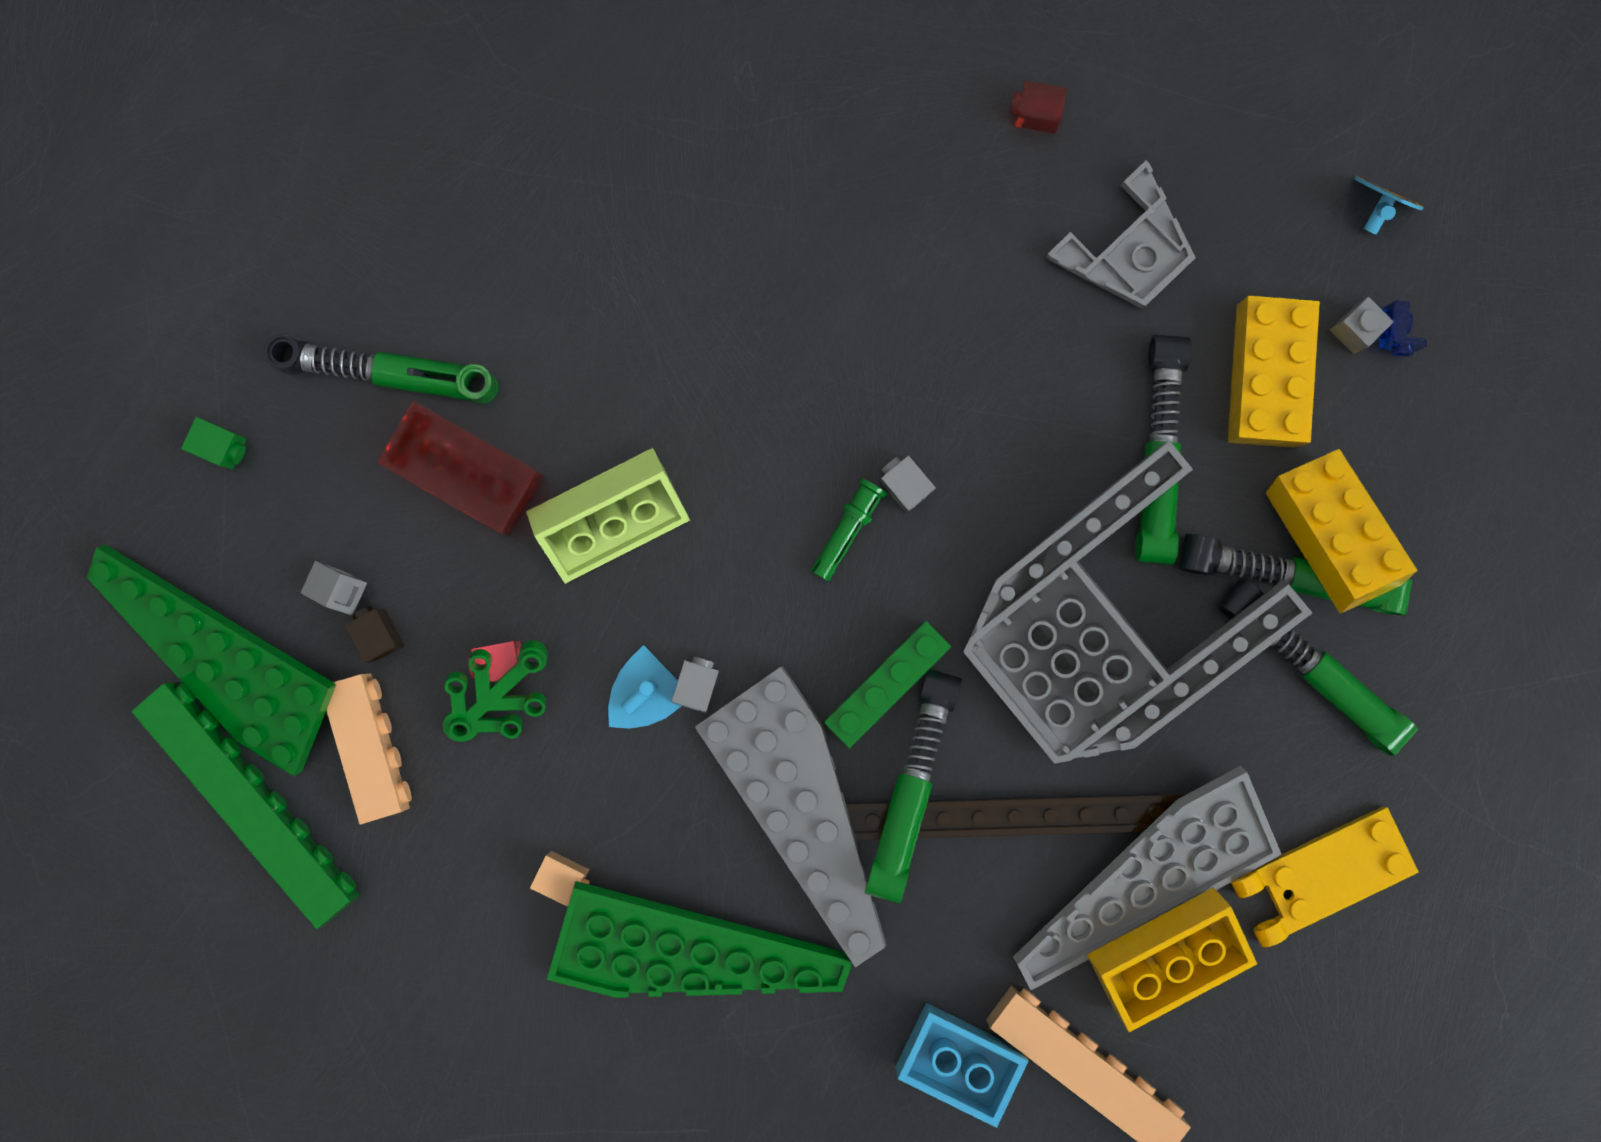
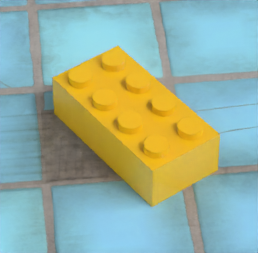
(1273, 372)
(1340, 531)
(1172, 959)

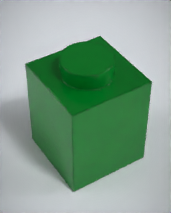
(215, 444)

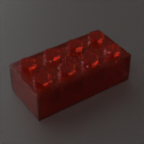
(460, 469)

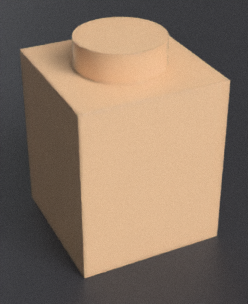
(558, 876)

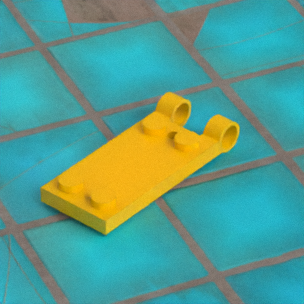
(1329, 874)

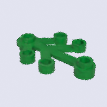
(492, 697)

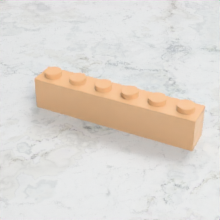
(1086, 1071)

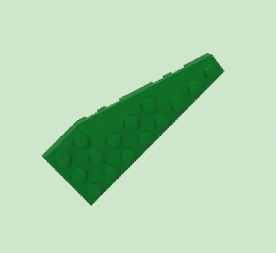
(239, 678)
(642, 946)

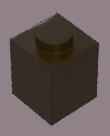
(373, 634)

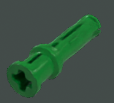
(856, 515)

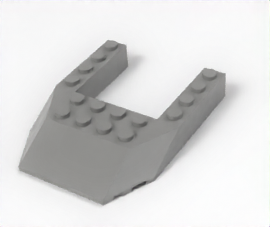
(1072, 658)

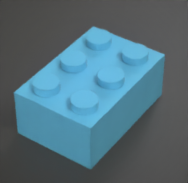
(961, 1065)

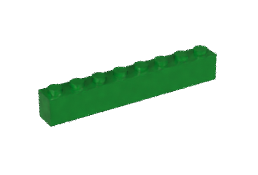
(246, 803)

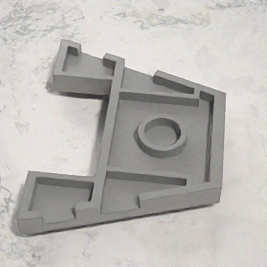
(1142, 257)

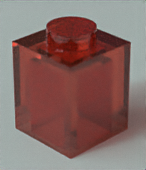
(1039, 106)

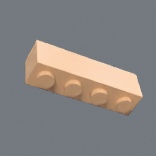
(366, 749)

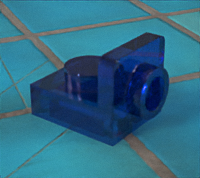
(1395, 336)

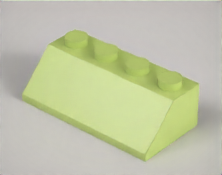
(607, 516)

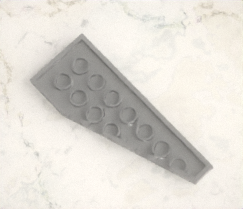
(785, 774)
(1186, 851)

